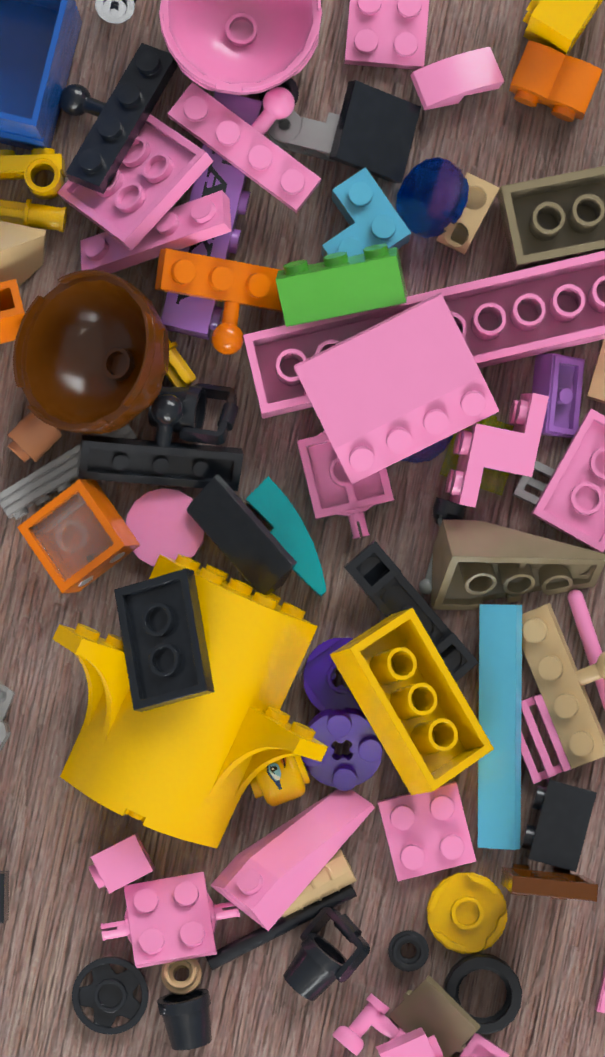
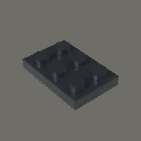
(164, 640)

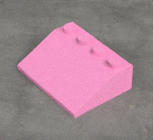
(396, 388)

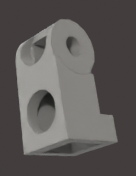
(305, 135)

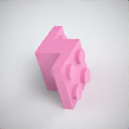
(497, 448)

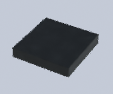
(375, 131)

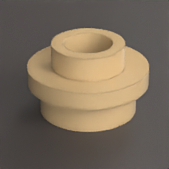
(181, 987)

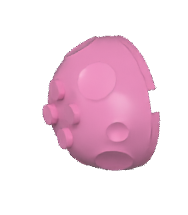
(240, 43)

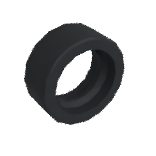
(513, 996)

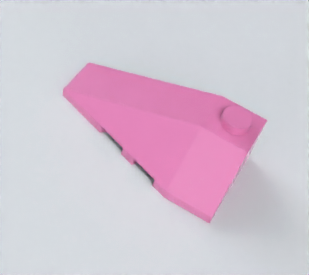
(283, 863)

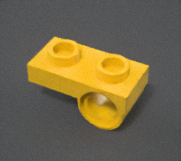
(27, 166)

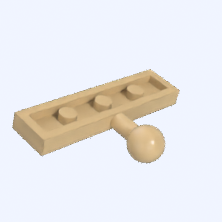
(563, 686)

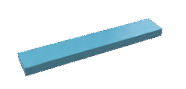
(501, 720)

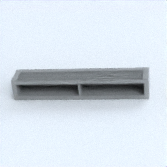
(48, 479)

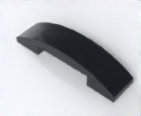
(393, 593)

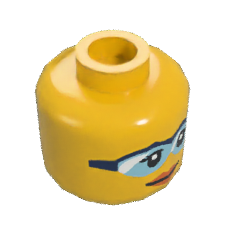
(281, 781)

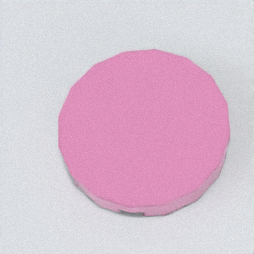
(164, 526)

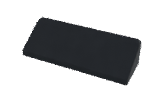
(241, 536)

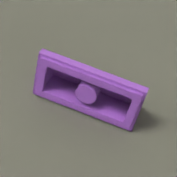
(562, 381)

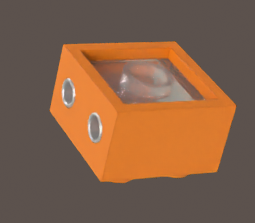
(78, 536)

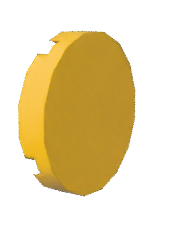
(466, 912)

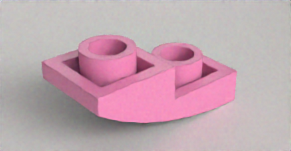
(455, 77)

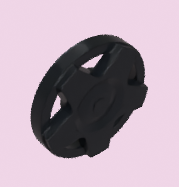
(110, 995)

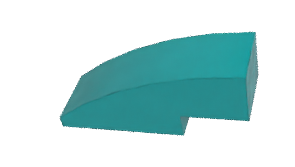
(289, 532)

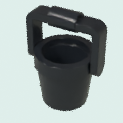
(195, 403)
(319, 961)

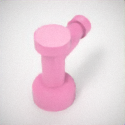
(373, 1015)

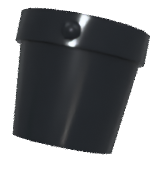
(187, 1019)

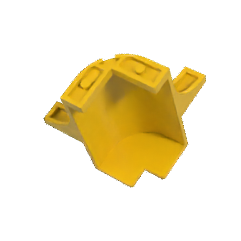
(193, 758)

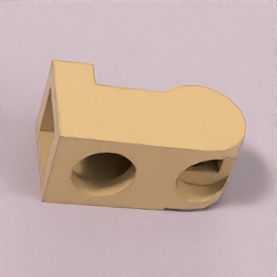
(480, 198)

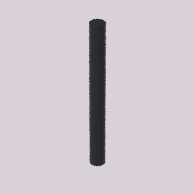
(283, 925)

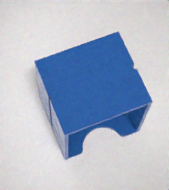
(35, 65)

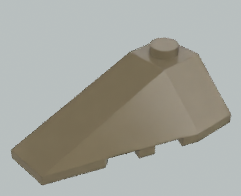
(492, 562)

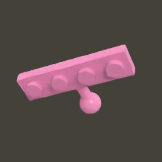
(245, 144)
(177, 229)

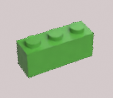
(341, 285)

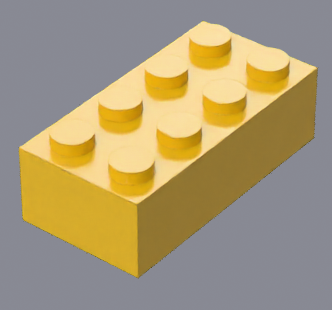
(412, 702)

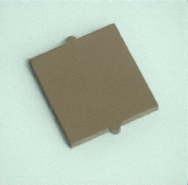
(437, 1015)

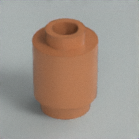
(32, 438)

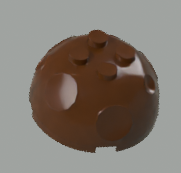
(90, 353)

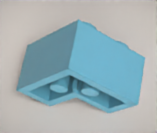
(369, 216)

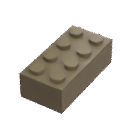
(554, 217)

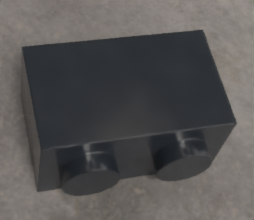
(558, 824)

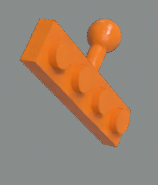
(221, 281)

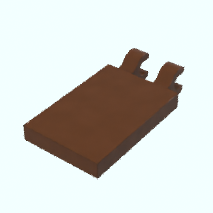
(554, 884)

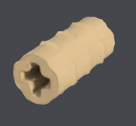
(331, 878)

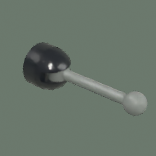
(442, 510)

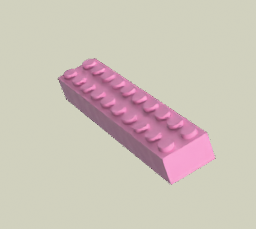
(497, 315)

